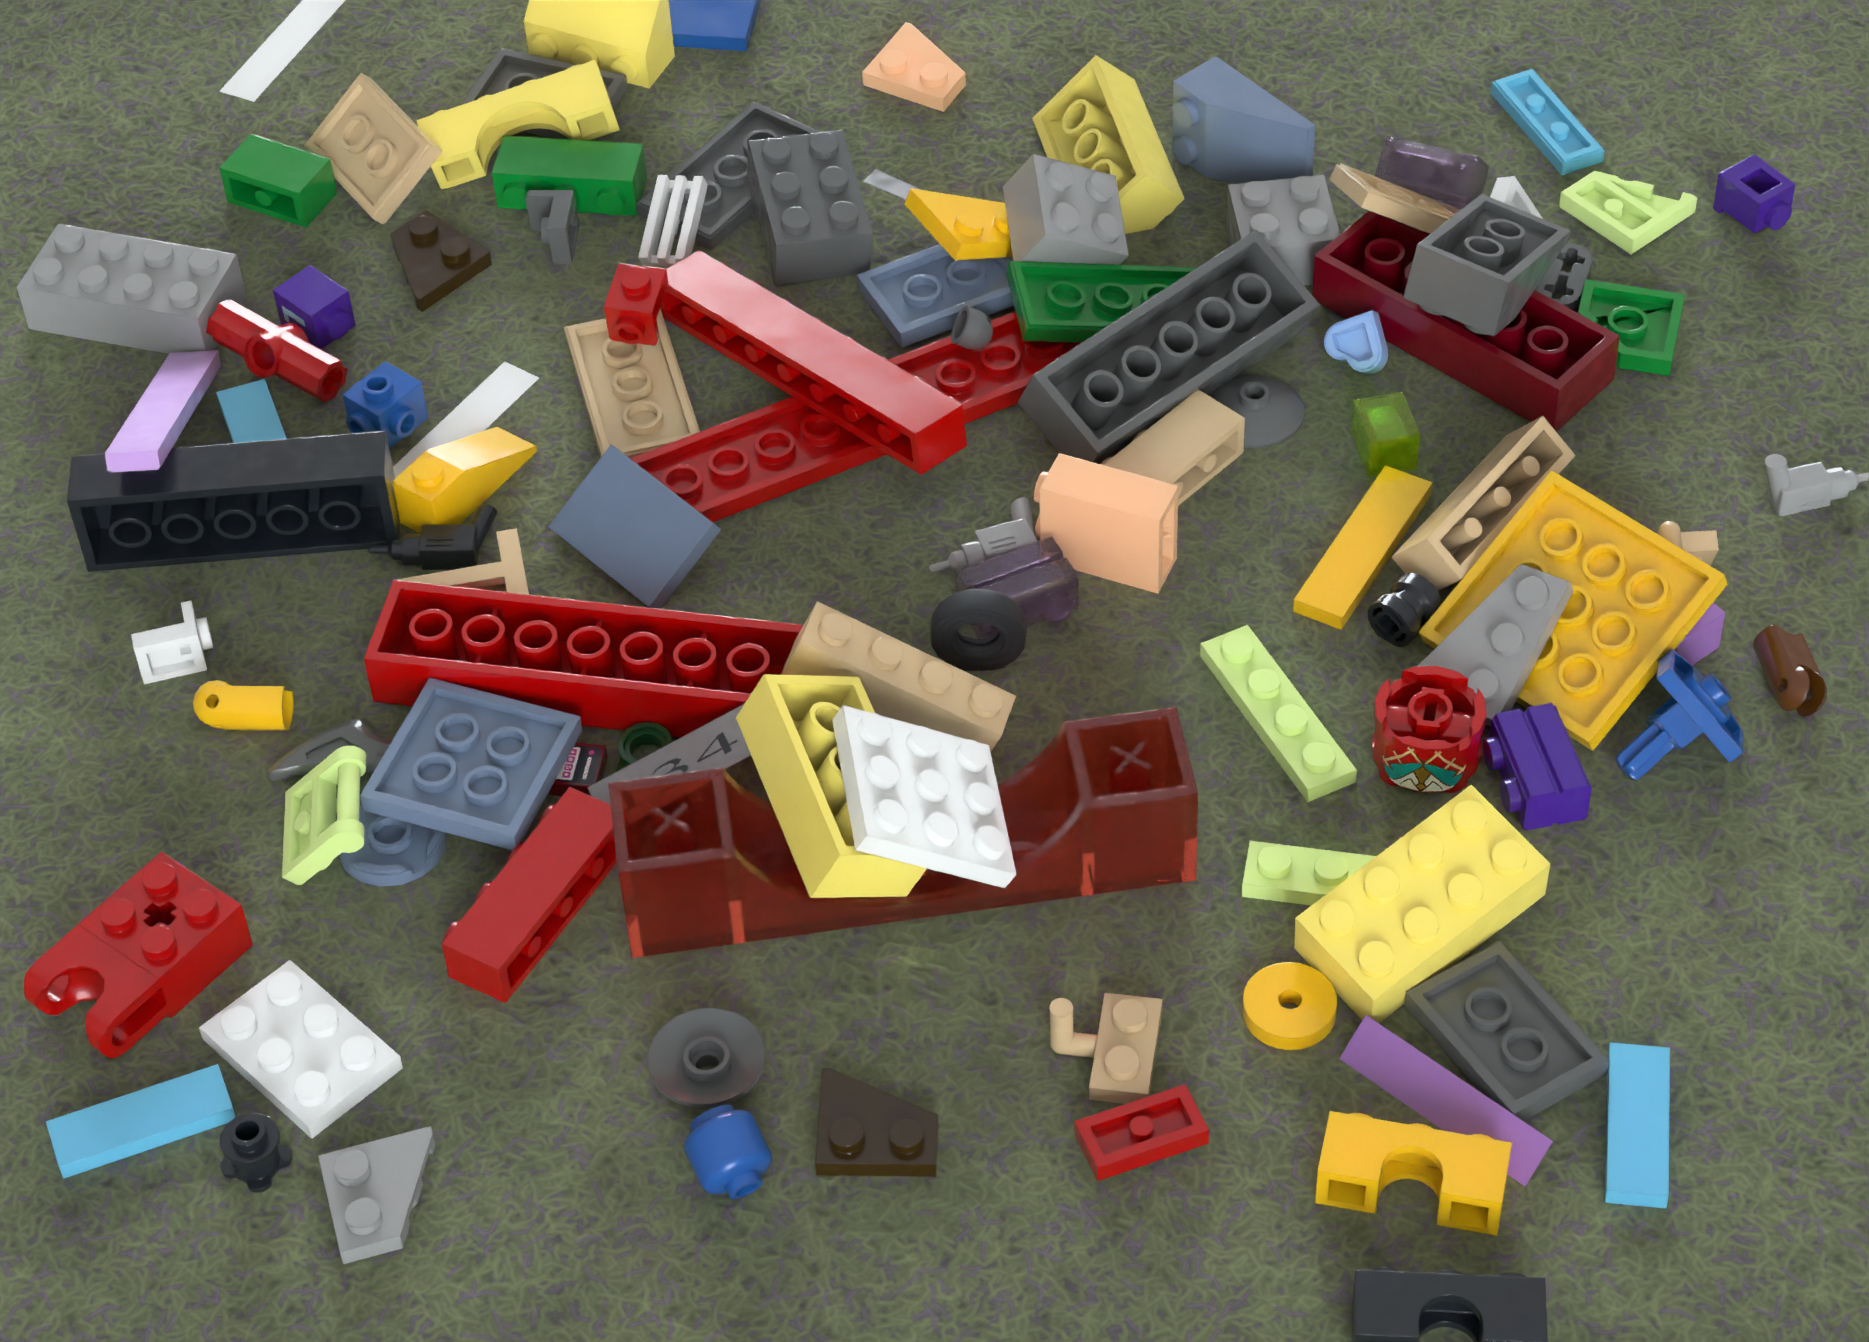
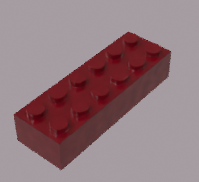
(1536, 366)

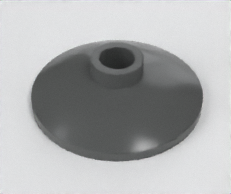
(1269, 406)
(703, 1039)

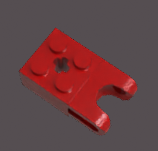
(141, 954)

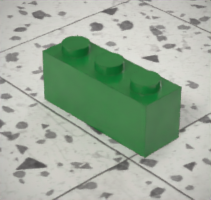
(603, 174)

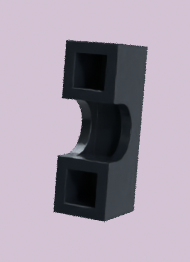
(1487, 1308)

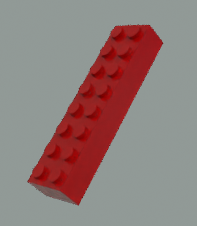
(573, 655)

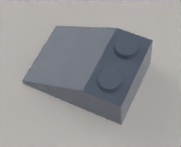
(1236, 128)

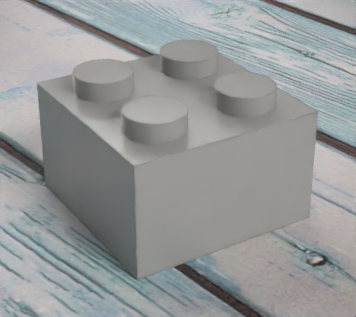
(1064, 214)
(1289, 214)

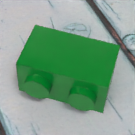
(278, 180)

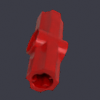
(277, 350)

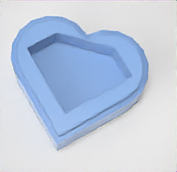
(1358, 342)

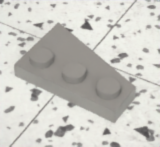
(1504, 636)

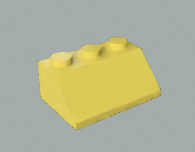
(618, 34)

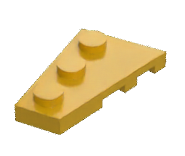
(963, 224)

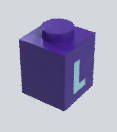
(315, 305)

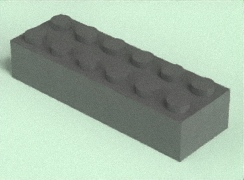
(1167, 349)

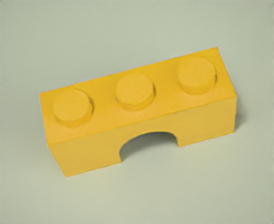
(1369, 1153)

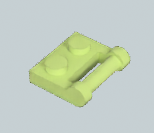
(310, 822)

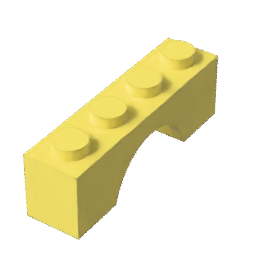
(564, 102)

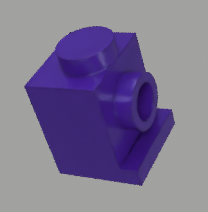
(1754, 194)

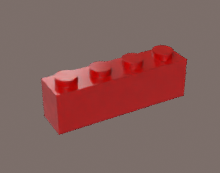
(532, 897)

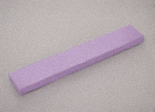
(162, 411)

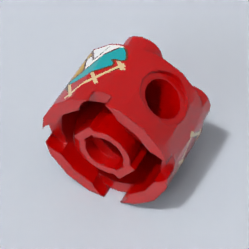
(1428, 730)

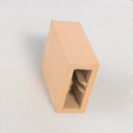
(1109, 521)

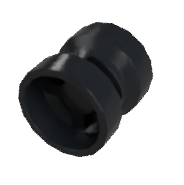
(1399, 614)

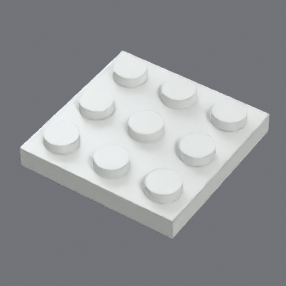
(923, 797)

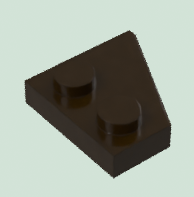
(436, 258)
(872, 1132)

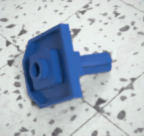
(1695, 707)

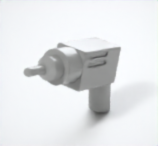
(1807, 485)
(994, 540)

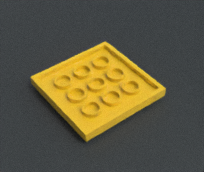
(1626, 609)

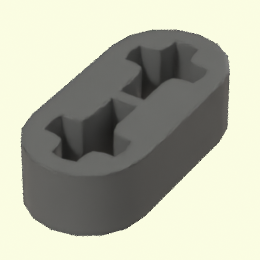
(1569, 283)

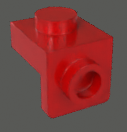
(635, 304)

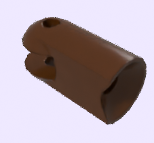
(1790, 670)

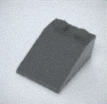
(1483, 264)

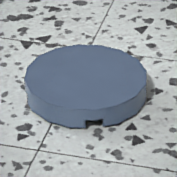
(395, 852)

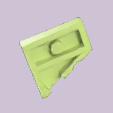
(1624, 209)

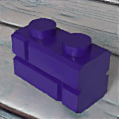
(1537, 767)

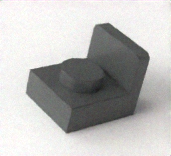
(557, 219)

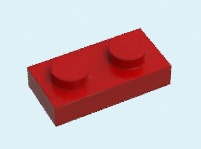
(1141, 1132)

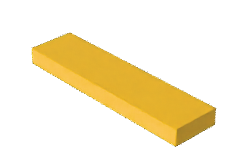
(1362, 547)

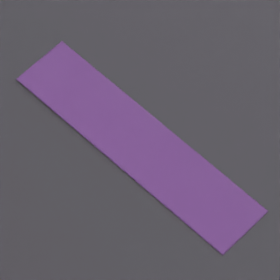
(1441, 1095)

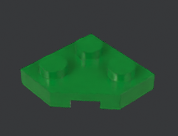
(1642, 317)

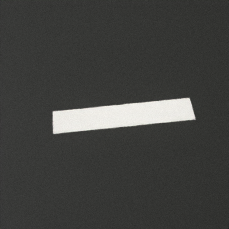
(280, 48)
(475, 411)

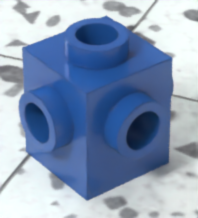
(386, 402)

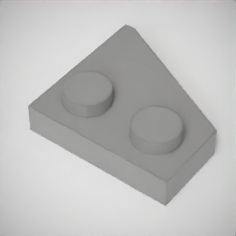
(374, 1191)

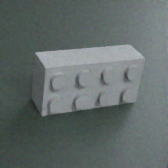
(128, 290)

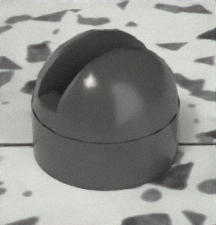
(971, 329)

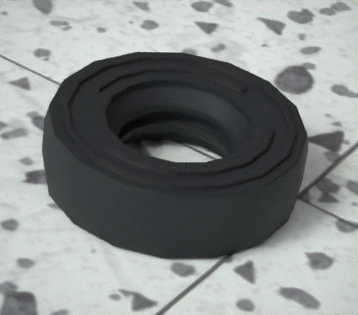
(978, 607)

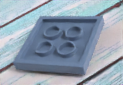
(471, 764)

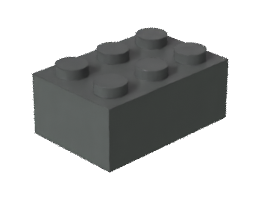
(809, 207)

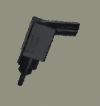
(442, 545)

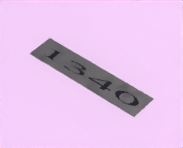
(706, 748)

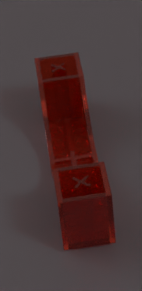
(1087, 816)

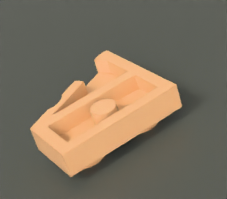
(915, 70)

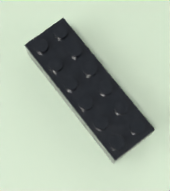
(236, 502)

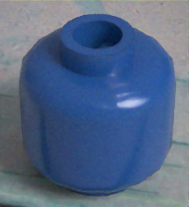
(727, 1151)

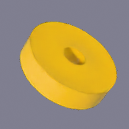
(1289, 984)

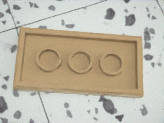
(630, 389)

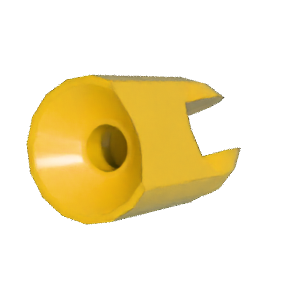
(244, 706)

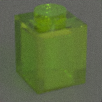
(1385, 433)

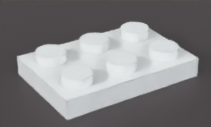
(301, 1048)

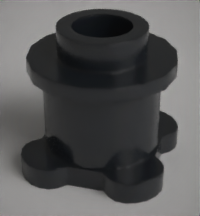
(253, 1151)

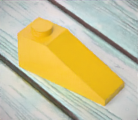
(457, 477)

